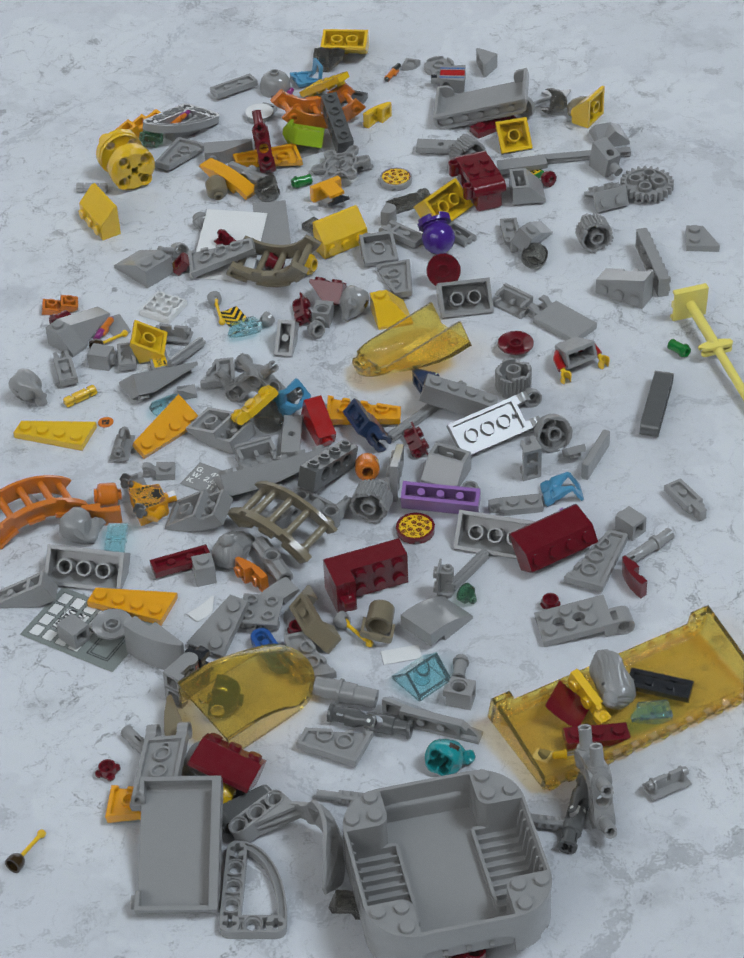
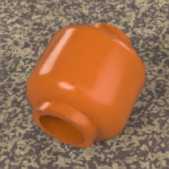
(367, 466)
(107, 494)

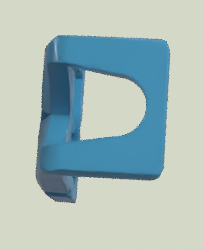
(304, 77)
(286, 407)
(553, 489)

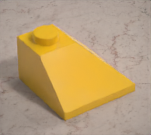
(589, 109)
(513, 135)
(387, 308)

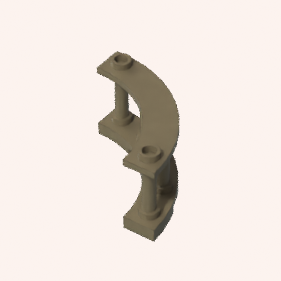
(278, 277)
(249, 517)

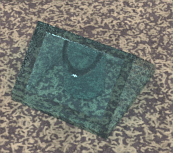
(423, 676)

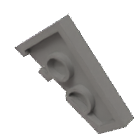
(397, 277)
(395, 469)
(221, 626)
(304, 645)
(338, 746)

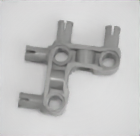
(252, 379)
(326, 507)
(598, 776)

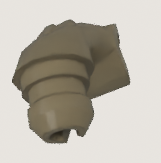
(573, 103)

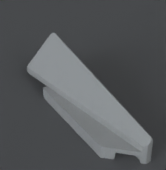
(430, 721)

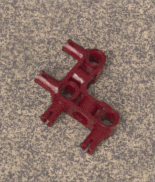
(262, 140)

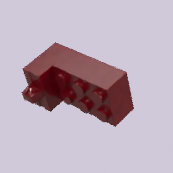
(364, 572)

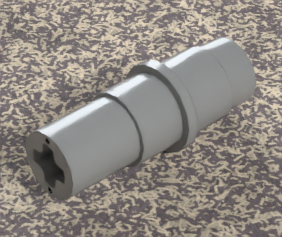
(345, 692)

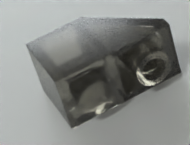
(328, 57)

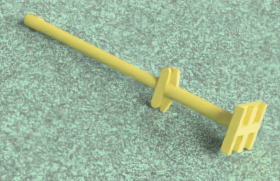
(692, 303)

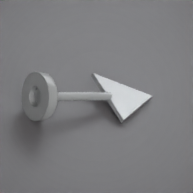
(531, 105)

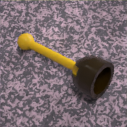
(124, 333)
(16, 861)

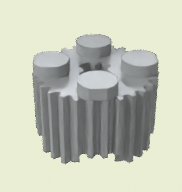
(464, 145)
(594, 232)
(512, 377)
(371, 500)

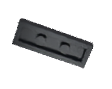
(662, 685)

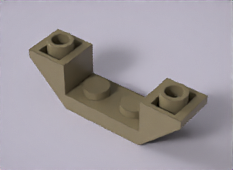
(310, 622)

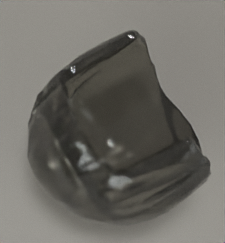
(558, 102)
(267, 188)
(269, 419)

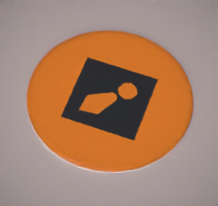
(105, 422)

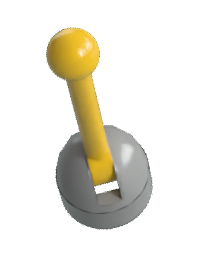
(216, 302)
(343, 620)

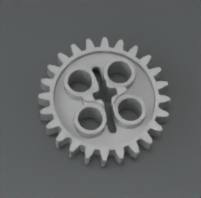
(647, 184)

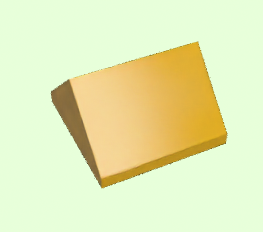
(147, 342)

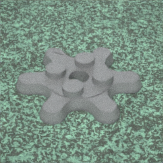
(347, 161)

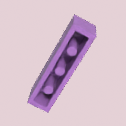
(439, 497)

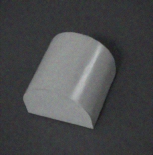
(388, 213)

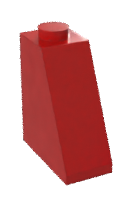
(318, 421)

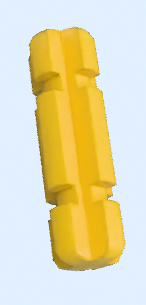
(79, 396)

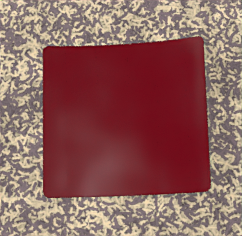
(566, 705)

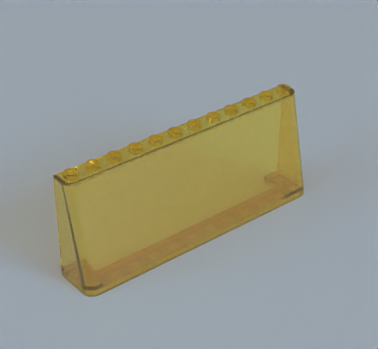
(693, 652)

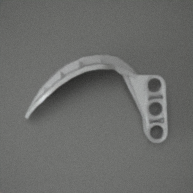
(278, 810)

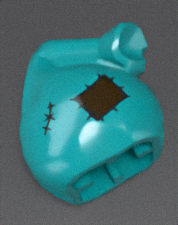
(447, 757)

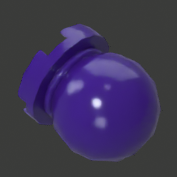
(437, 234)

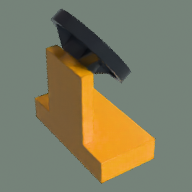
(329, 188)

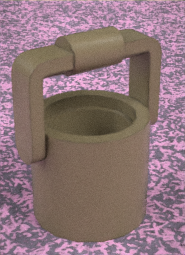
(379, 622)

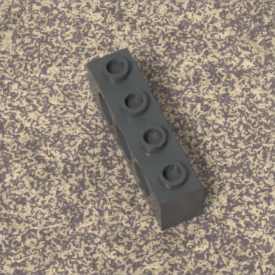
(336, 122)
(327, 466)

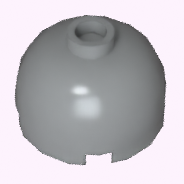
(273, 82)
(553, 432)

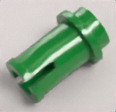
(296, 181)
(682, 349)

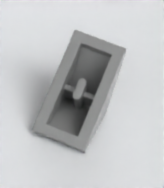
(486, 61)

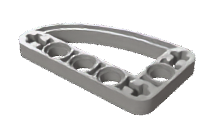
(161, 122)
(240, 922)

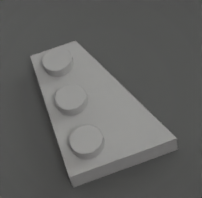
(179, 152)

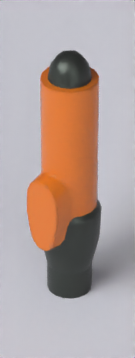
(393, 72)

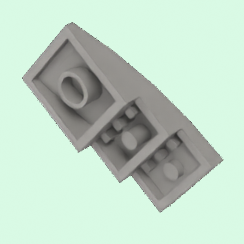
(276, 226)

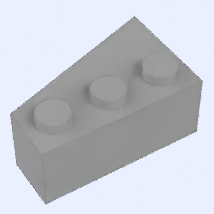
(626, 286)

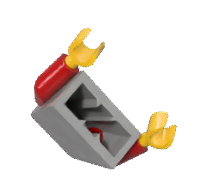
(576, 352)

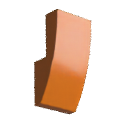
(66, 302)
(108, 514)
(251, 573)

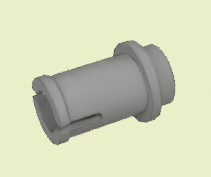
(460, 663)

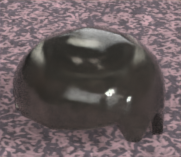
(534, 256)

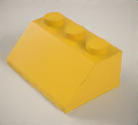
(349, 39)
(447, 199)
(99, 213)
(339, 231)

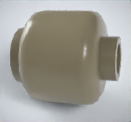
(215, 187)

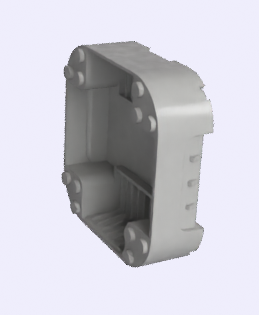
(447, 866)

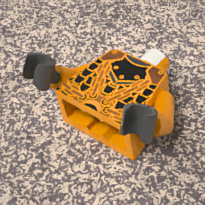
(148, 501)

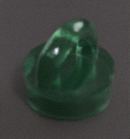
(466, 594)

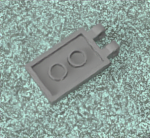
(560, 319)

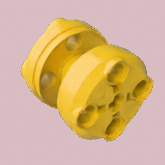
(125, 159)

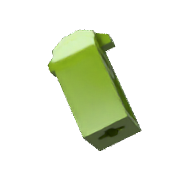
(303, 134)

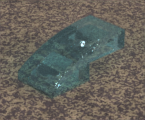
(116, 537)

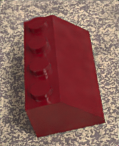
(552, 538)

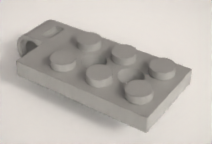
(596, 620)

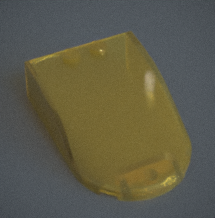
(411, 344)
(250, 690)

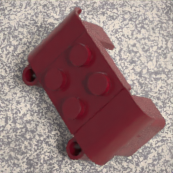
(482, 177)

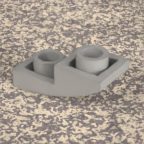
(282, 587)

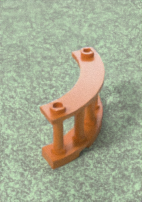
(301, 108)
(35, 511)

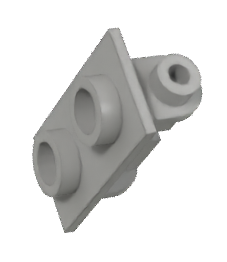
(180, 334)
(122, 445)
(444, 580)
(667, 783)

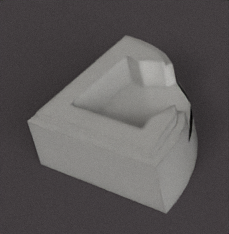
(410, 64)

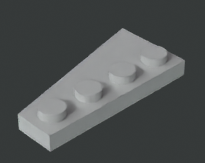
(211, 259)
(598, 563)

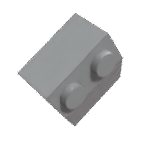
(146, 266)

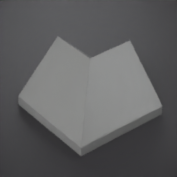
(611, 131)

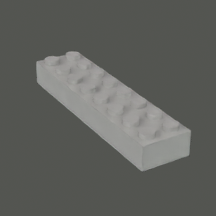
(652, 261)

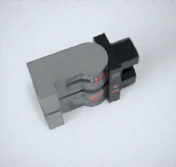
(181, 668)

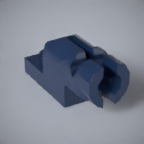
(366, 425)

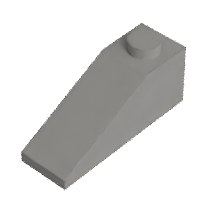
(224, 150)
(530, 233)
(30, 592)

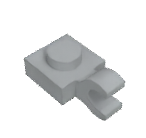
(161, 471)

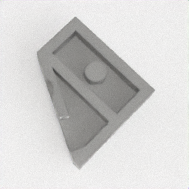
(700, 239)
(212, 381)

